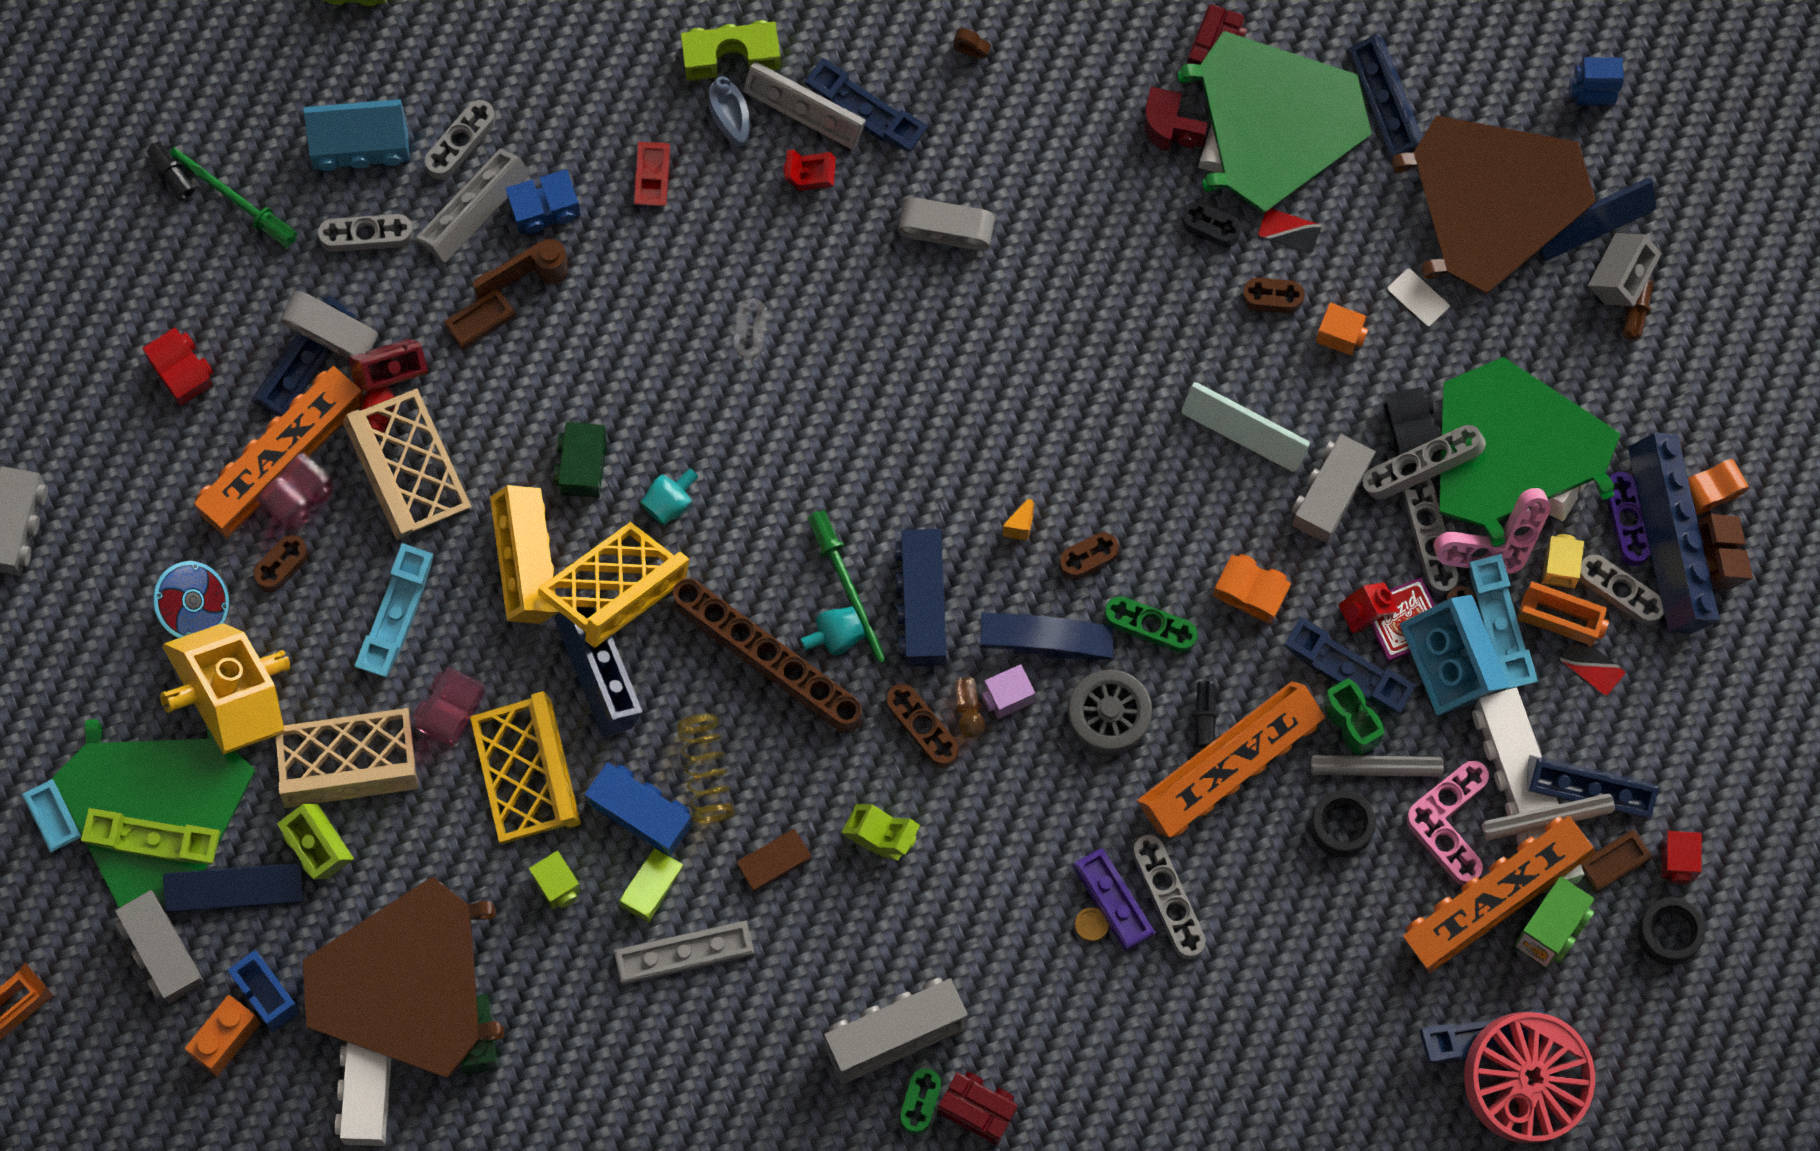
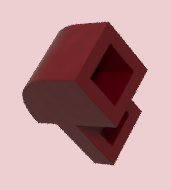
(1165, 125)

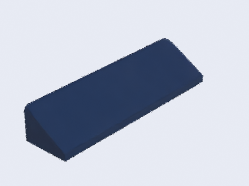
(1386, 95)
(1604, 217)
(293, 370)
(1578, 783)
(233, 887)

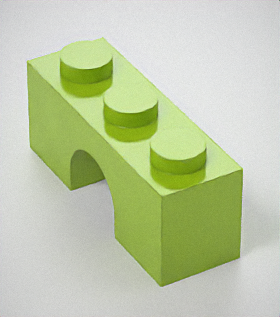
(705, 47)

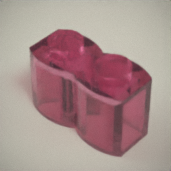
(295, 492)
(449, 707)

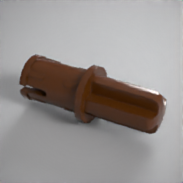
(1637, 314)

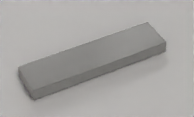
(804, 105)
(684, 952)

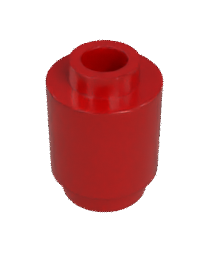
(374, 397)

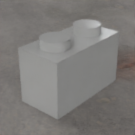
(1624, 269)

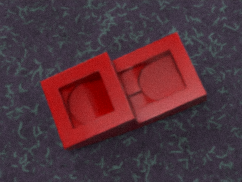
(652, 174)

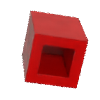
(1681, 856)

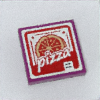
(1410, 600)

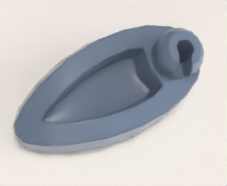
(729, 111)

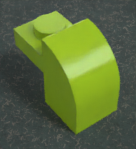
(880, 832)

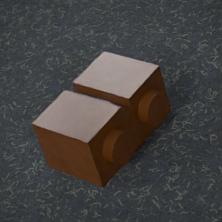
(1722, 545)

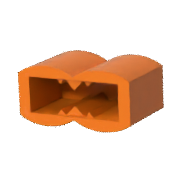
(1252, 588)

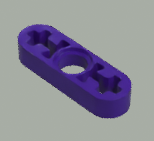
(1641, 539)

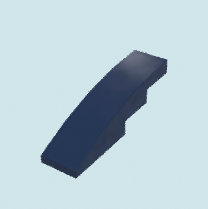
(1047, 636)

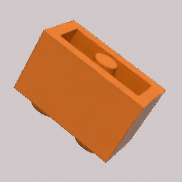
(222, 1035)

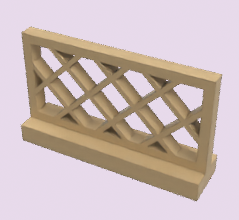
(380, 474)
(343, 783)

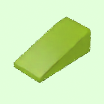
(650, 885)

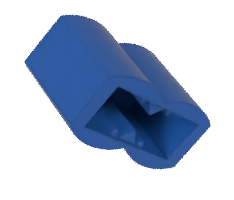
(1597, 81)

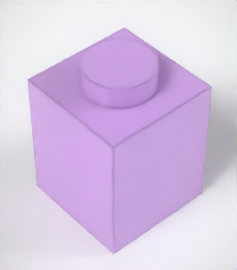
(1008, 692)

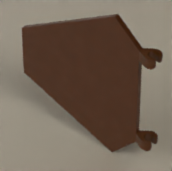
(1495, 196)
(404, 981)

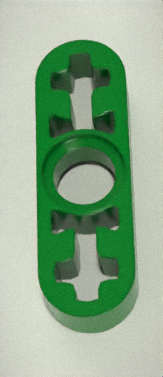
(1125, 626)

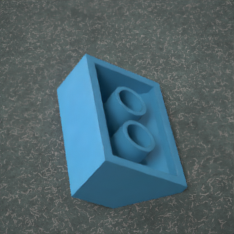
(357, 134)
(1454, 654)

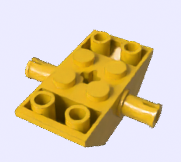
(227, 685)

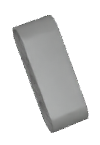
(946, 223)
(327, 326)

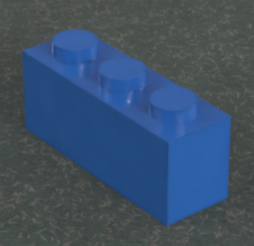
(639, 808)

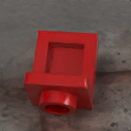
(809, 171)
(1367, 606)

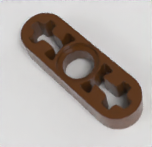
(944, 738)

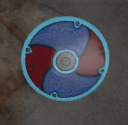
(190, 598)

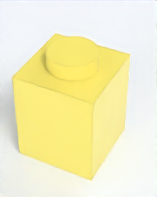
(1563, 561)

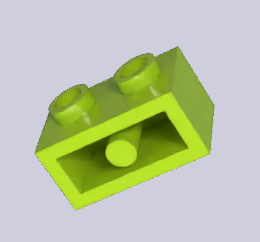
(315, 841)

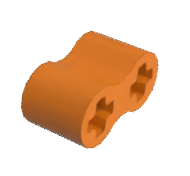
(1717, 486)

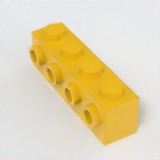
(522, 552)

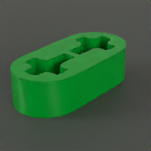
(912, 1099)

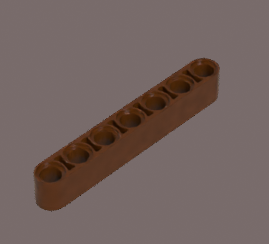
(760, 641)

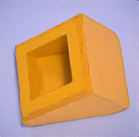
(1019, 524)

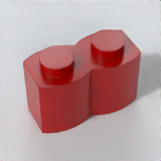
(178, 366)

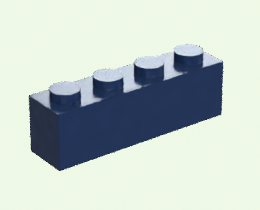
(922, 597)
(601, 676)

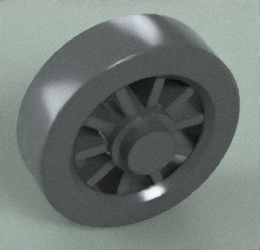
(1109, 713)

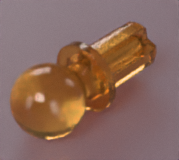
(971, 723)

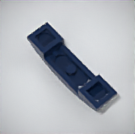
(882, 121)
(1338, 663)
(1452, 1043)

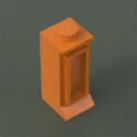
(1565, 603)
(27, 1005)

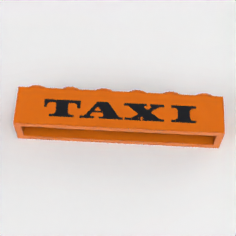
(300, 430)
(1231, 759)
(1499, 893)

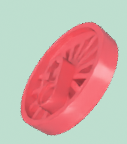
(1516, 1083)

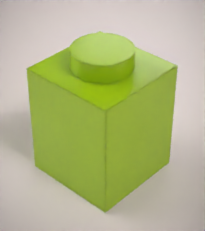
(555, 881)

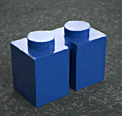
(543, 206)
(263, 991)

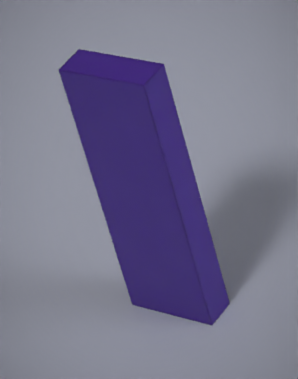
(1113, 899)

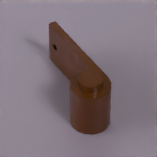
(545, 258)

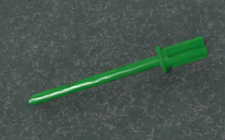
(263, 219)
(830, 546)

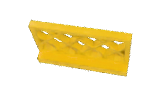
(636, 595)
(553, 762)

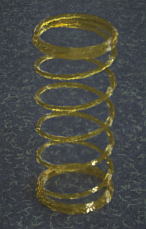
(689, 721)

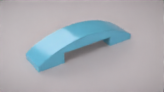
(396, 611)
(1499, 617)

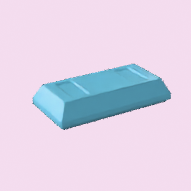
(51, 815)

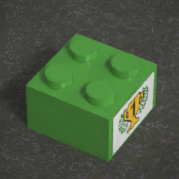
(1550, 929)

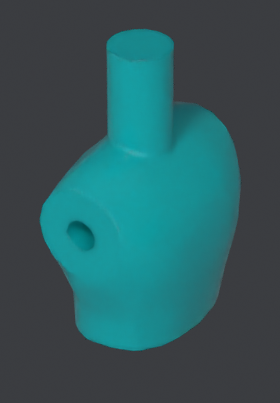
(667, 498)
(836, 630)

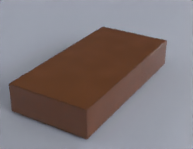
(479, 318)
(774, 860)
(1615, 861)

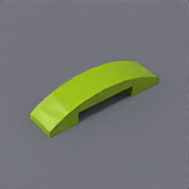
(150, 838)

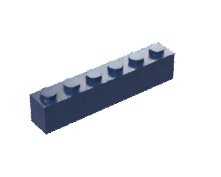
(1673, 533)

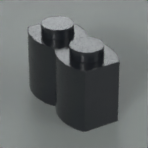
(1409, 419)

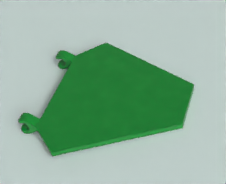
(1275, 117)
(1530, 443)
(151, 782)

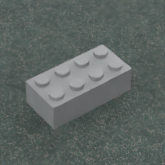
(895, 1030)

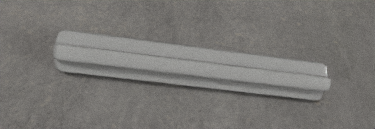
(1376, 765)
(1541, 817)

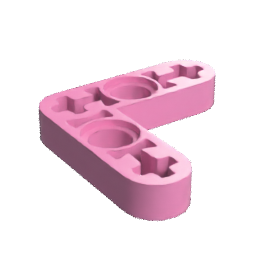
(1521, 544)
(1439, 813)

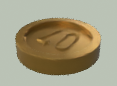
(1091, 925)

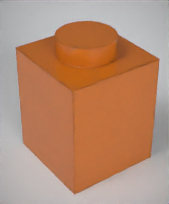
(1342, 329)

